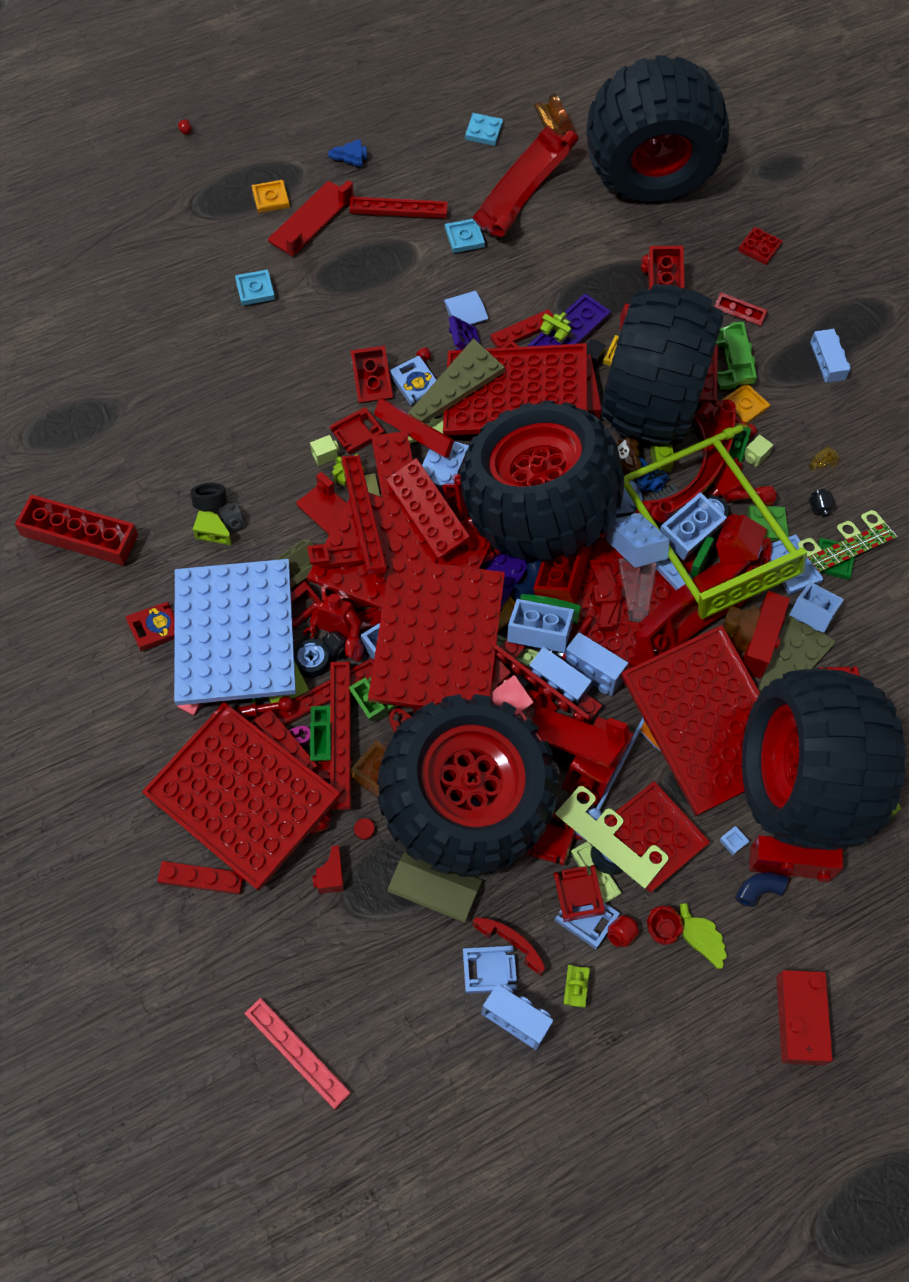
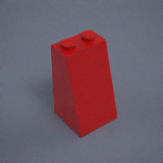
(591, 774)

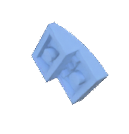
(467, 308)

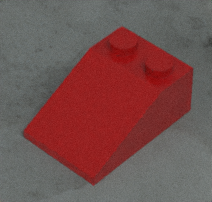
(371, 374)

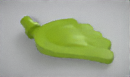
(703, 937)

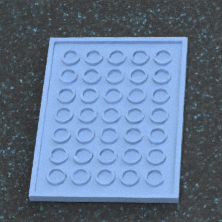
(233, 632)

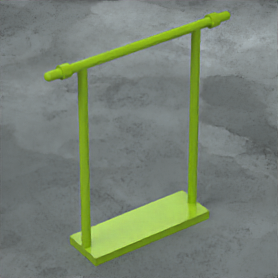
(749, 583)

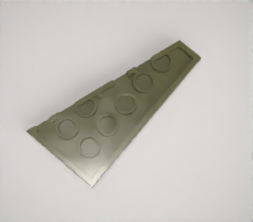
(465, 375)
(799, 649)

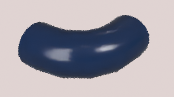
(528, 585)
(760, 884)

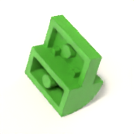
(373, 710)

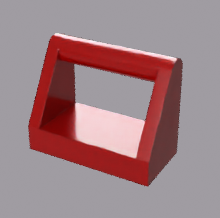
(297, 591)

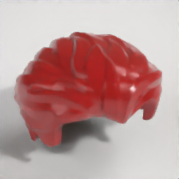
(664, 925)

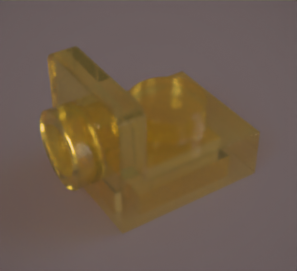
(825, 456)

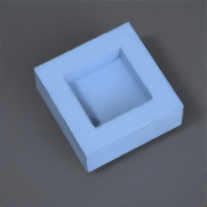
(734, 840)

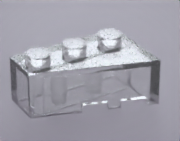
(637, 588)

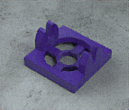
(460, 327)

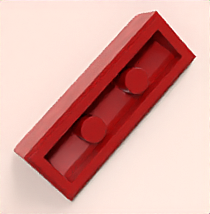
(741, 309)

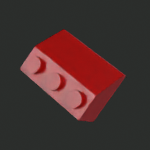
(740, 539)

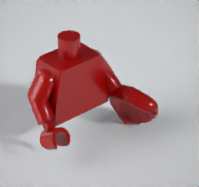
(731, 489)
(455, 500)
(338, 616)

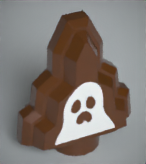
(629, 454)

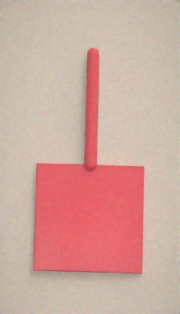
(513, 694)

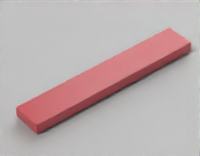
(297, 1053)

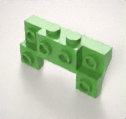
(738, 357)

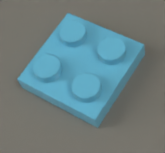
(483, 129)
(464, 235)
(254, 287)

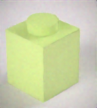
(324, 450)
(757, 451)

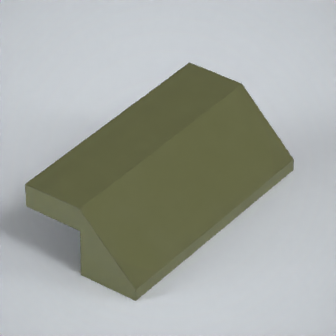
(298, 561)
(434, 890)

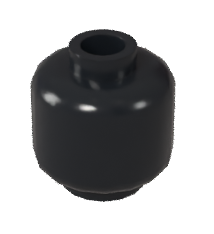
(822, 502)
(334, 644)

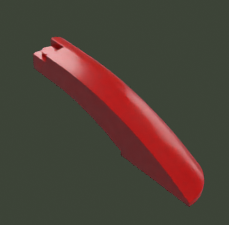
(678, 615)

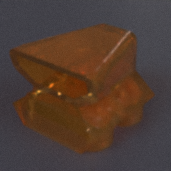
(554, 115)
(741, 626)

